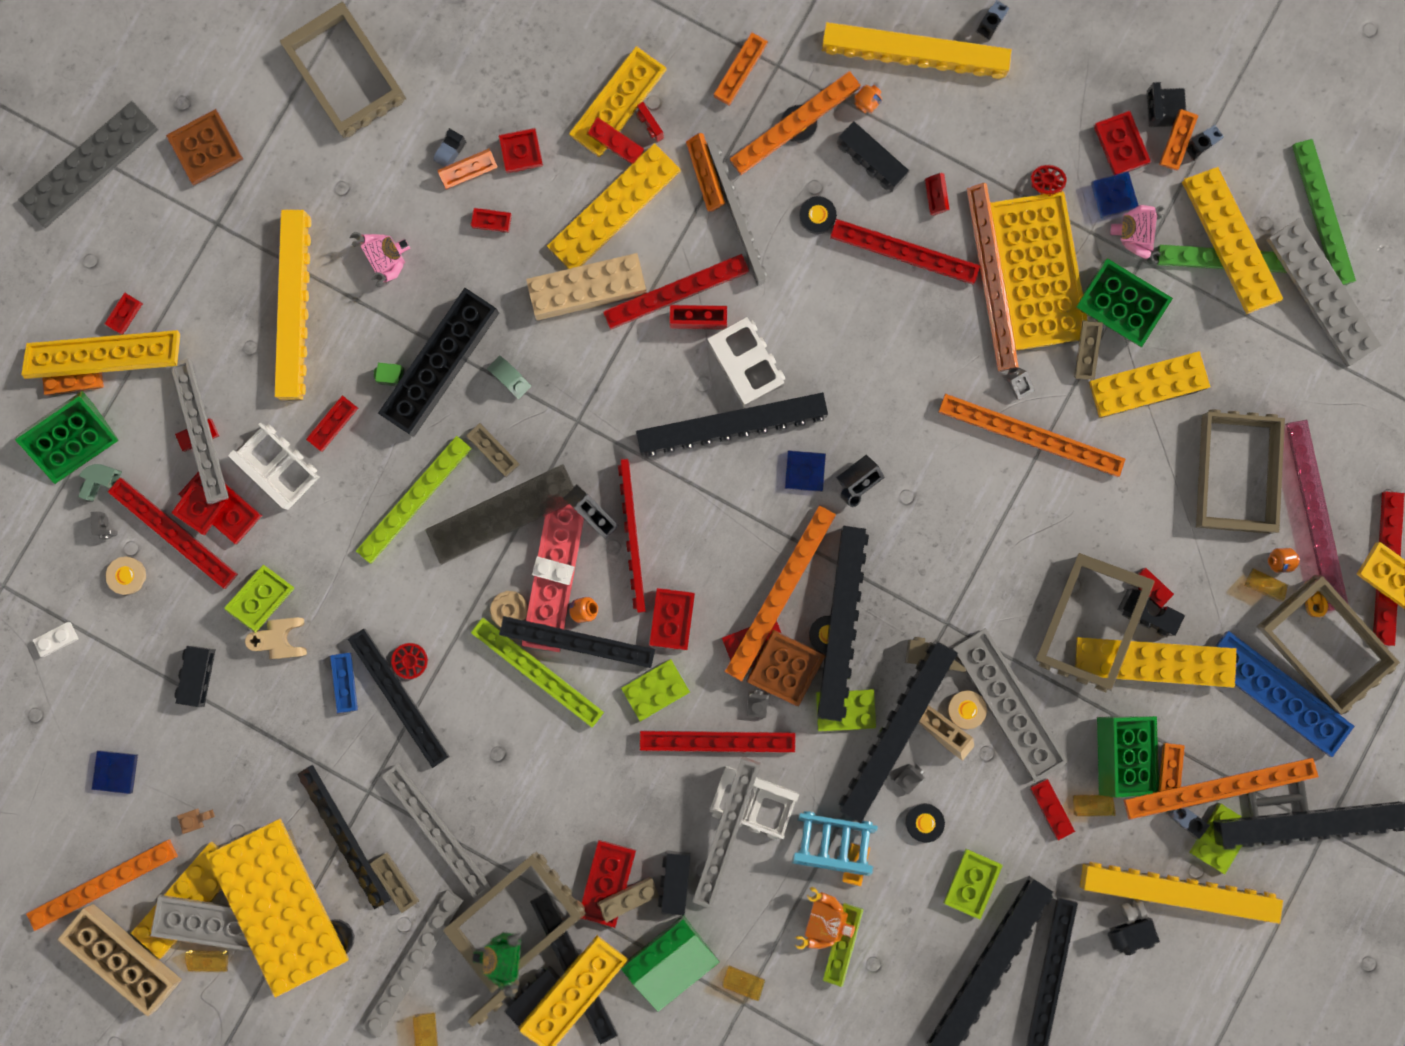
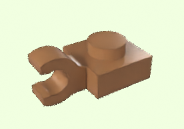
(193, 820)

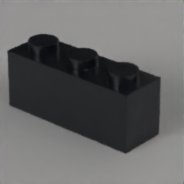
(591, 511)
(194, 676)
(674, 882)
(532, 993)

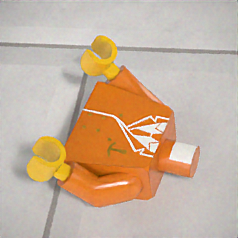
(826, 922)

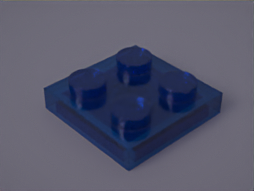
(1114, 194)
(805, 471)
(114, 771)

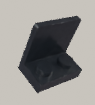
(1164, 104)

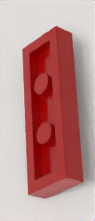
(615, 141)
(332, 423)
(1052, 809)

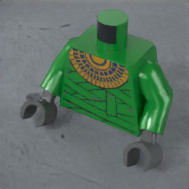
(501, 961)

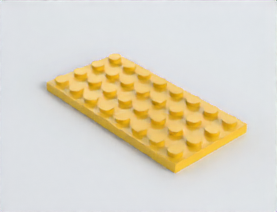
(1039, 269)
(277, 907)

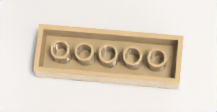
(586, 286)
(119, 959)

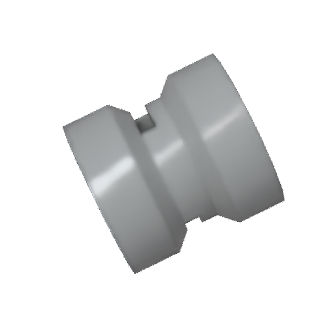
(1133, 911)

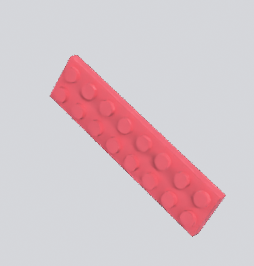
(561, 544)

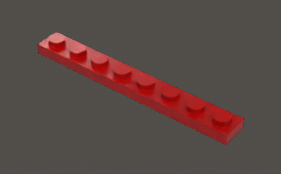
(905, 251)
(676, 291)
(172, 533)
(1391, 536)
(632, 543)
(717, 741)

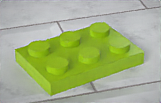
(259, 598)
(655, 690)
(859, 712)
(1208, 851)
(972, 884)

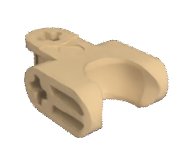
(276, 639)

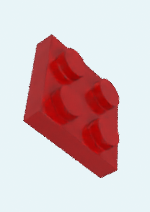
(520, 150)
(196, 511)

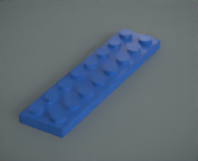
(1287, 698)

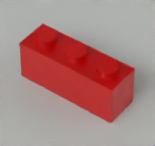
(698, 317)

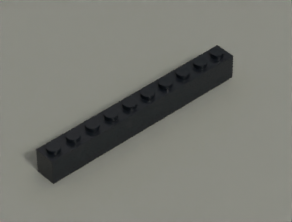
(731, 424)
(841, 624)
(897, 731)
(1309, 824)
(992, 964)

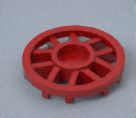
(1048, 180)
(409, 661)

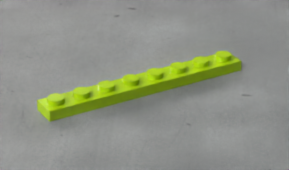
(413, 499)
(538, 672)

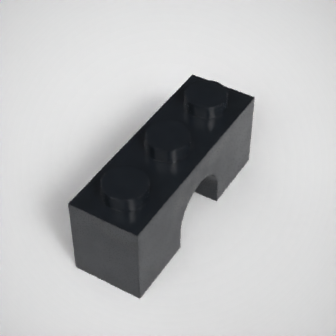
(1166, 622)

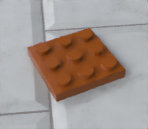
(204, 147)
(785, 668)

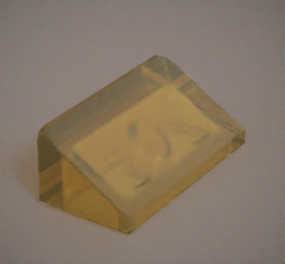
(1266, 585)
(1093, 805)
(207, 961)
(743, 983)
(425, 1029)

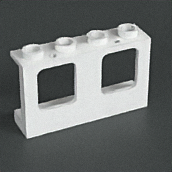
(735, 366)
(268, 476)
(760, 790)

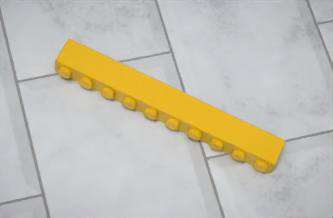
(916, 50)
(292, 305)
(1181, 893)

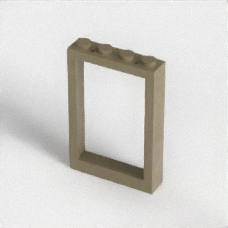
(316, 27)
(1274, 471)
(1114, 572)
(1371, 679)
(551, 879)

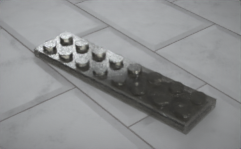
(500, 514)

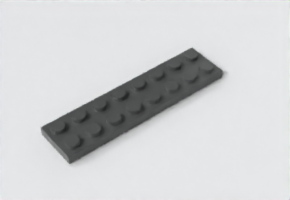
(88, 164)

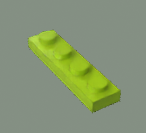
(842, 950)

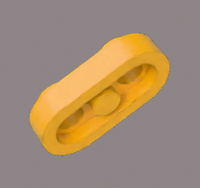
(1320, 602)

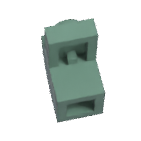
(509, 377)
(95, 476)

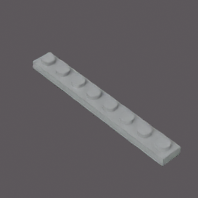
(739, 219)
(199, 432)
(437, 831)
(726, 832)
(413, 963)

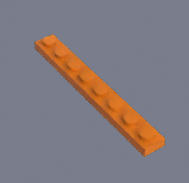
(795, 123)
(102, 885)

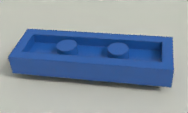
(344, 682)

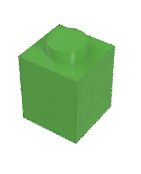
(388, 374)

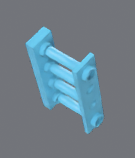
(842, 862)

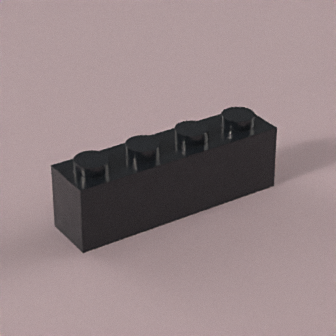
(872, 156)

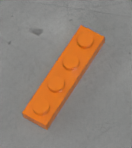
(740, 69)
(705, 172)

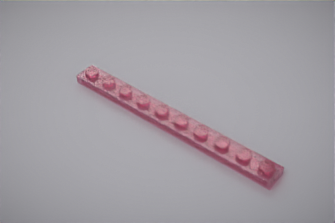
(1315, 506)

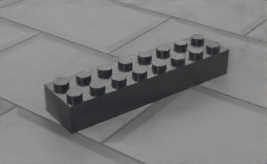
(439, 362)

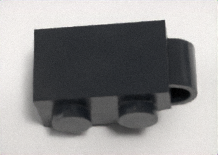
(859, 479)
(1133, 936)

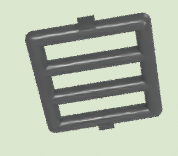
(1300, 796)

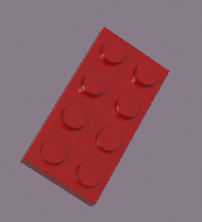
(236, 517)
(607, 877)

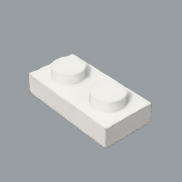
(553, 570)
(55, 639)

